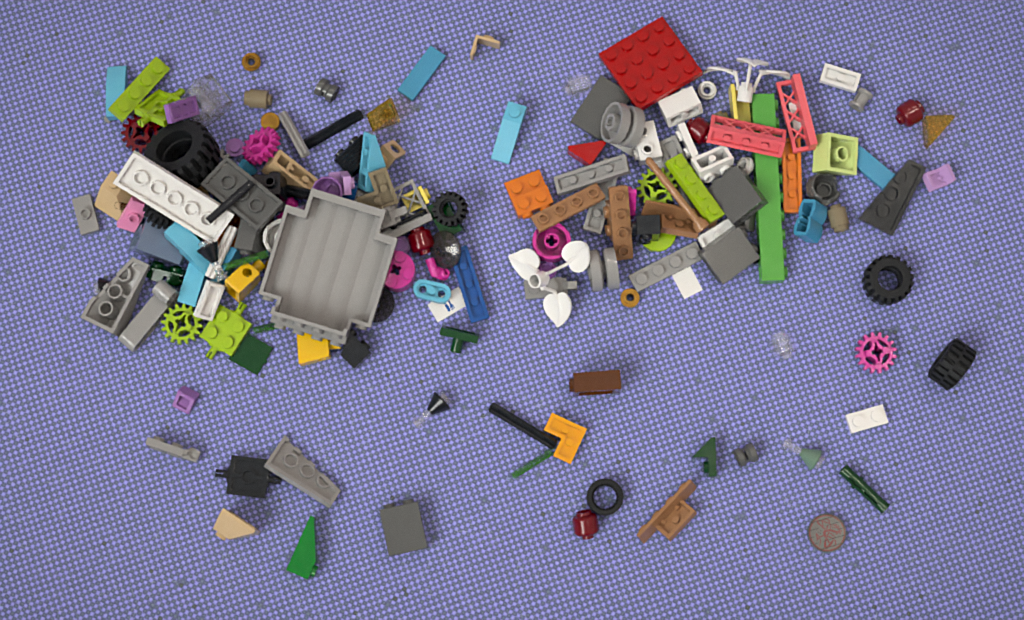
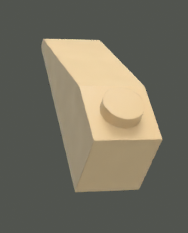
(290, 169)

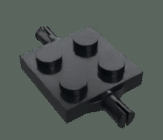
(247, 477)

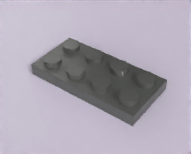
(255, 206)

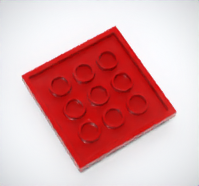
(650, 64)

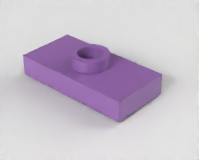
(181, 109)

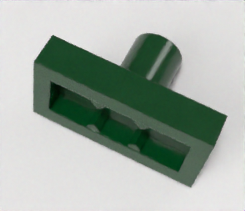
(459, 337)

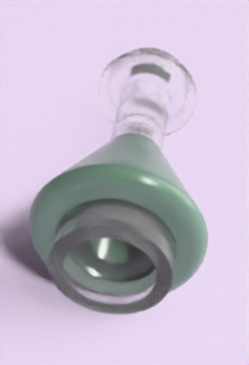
(812, 457)

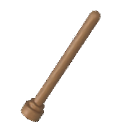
(699, 223)

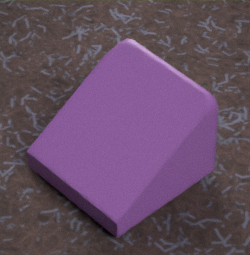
(185, 399)

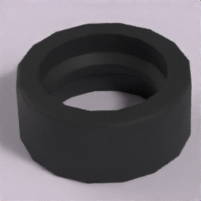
(619, 497)

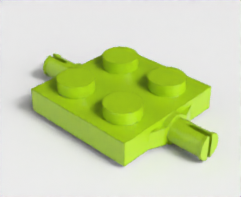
(152, 107)
(226, 330)

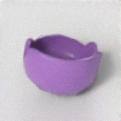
(329, 185)

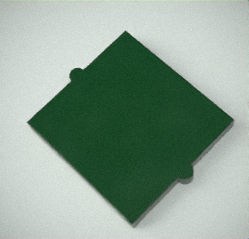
(252, 354)

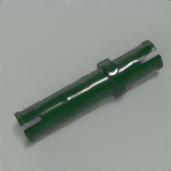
(862, 487)

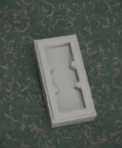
(86, 214)

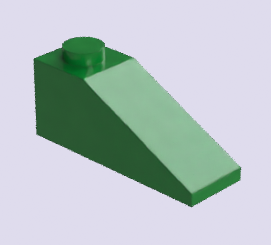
(305, 555)

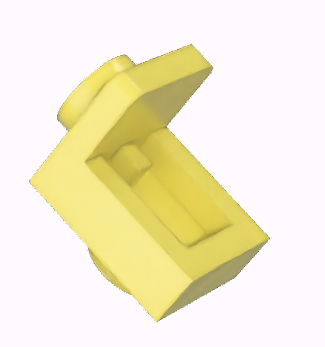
(415, 206)

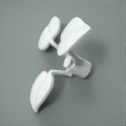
(746, 91)
(526, 263)

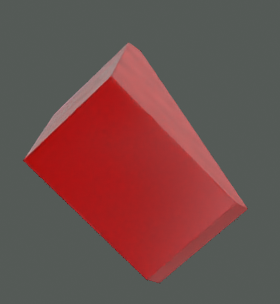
(587, 152)

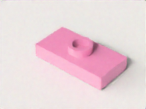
(131, 215)

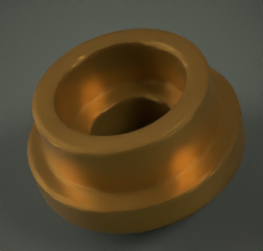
(251, 56)
(625, 302)

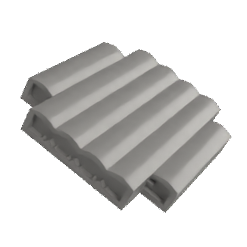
(328, 267)

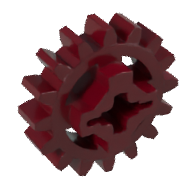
(136, 138)

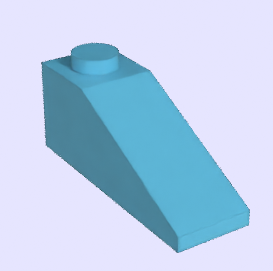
(509, 132)
(370, 160)

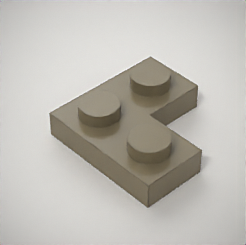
(383, 193)

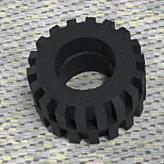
(901, 272)
(952, 364)

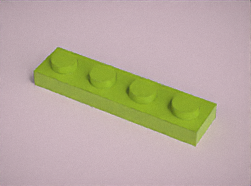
(139, 89)
(694, 188)

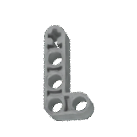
(149, 316)

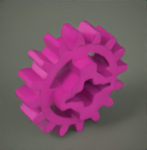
(261, 146)
(874, 345)

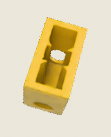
(240, 285)
(312, 350)

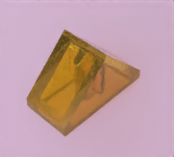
(383, 115)
(933, 127)

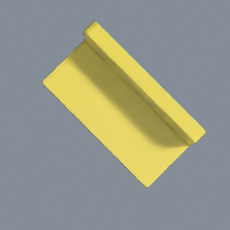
(738, 109)

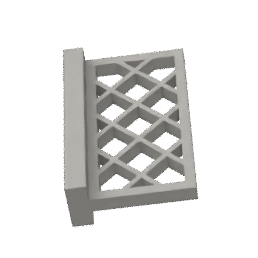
(414, 223)

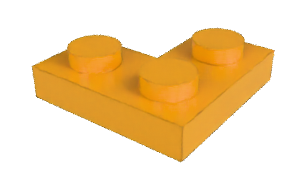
(570, 435)

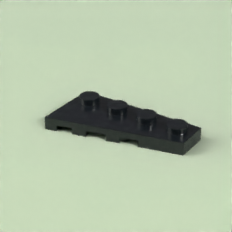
(890, 204)

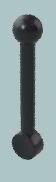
(421, 213)

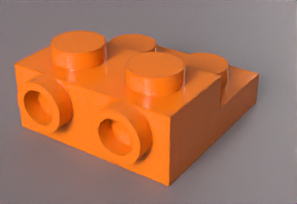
(528, 194)

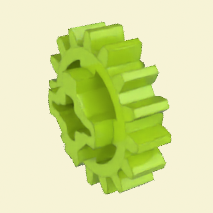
(654, 196)
(179, 331)

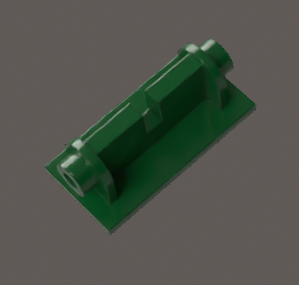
(159, 270)

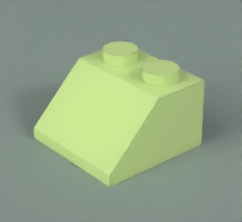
(835, 154)

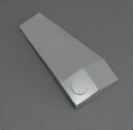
(116, 302)

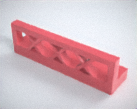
(803, 112)
(746, 138)

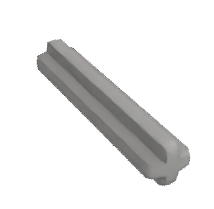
(294, 134)

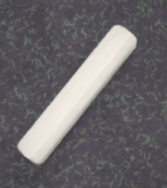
(223, 248)

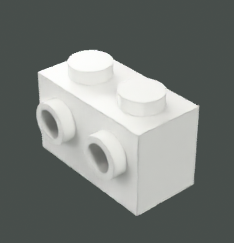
(680, 106)
(648, 145)
(712, 163)

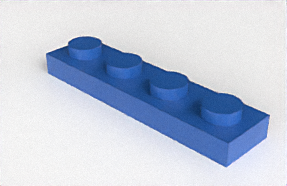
(470, 288)

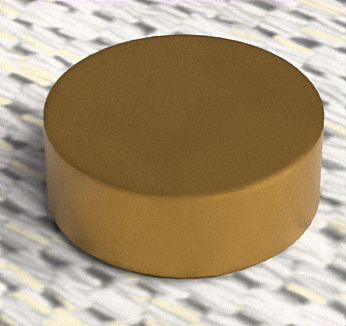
(270, 120)

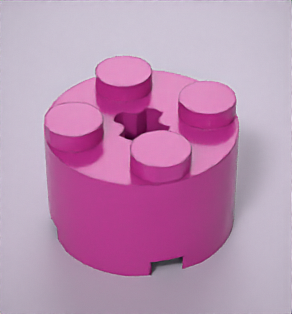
(541, 246)
(407, 274)

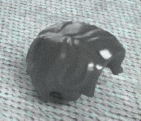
(822, 188)

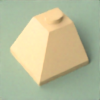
(109, 195)
(232, 526)

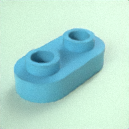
(433, 289)

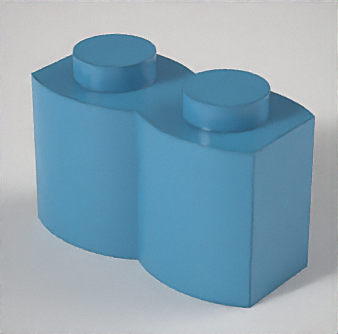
(810, 220)

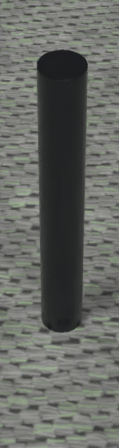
(230, 201)

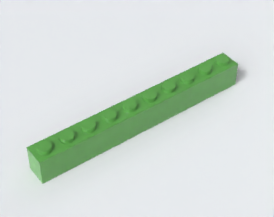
(767, 179)

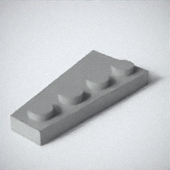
(295, 469)

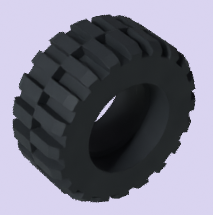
(181, 138)

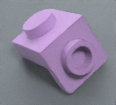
(938, 178)
(345, 179)

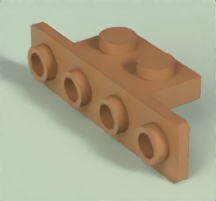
(568, 207)
(672, 218)
(618, 221)
(671, 516)

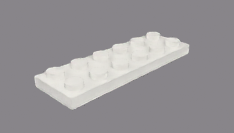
(171, 196)

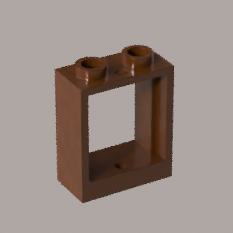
(595, 383)

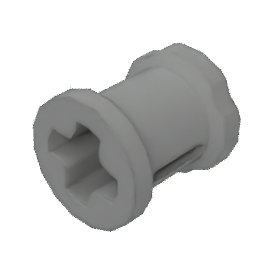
(860, 99)

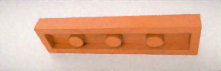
(791, 178)

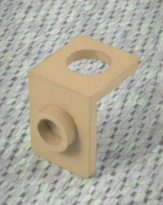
(484, 40)
(389, 155)

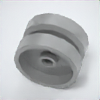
(622, 124)
(604, 269)

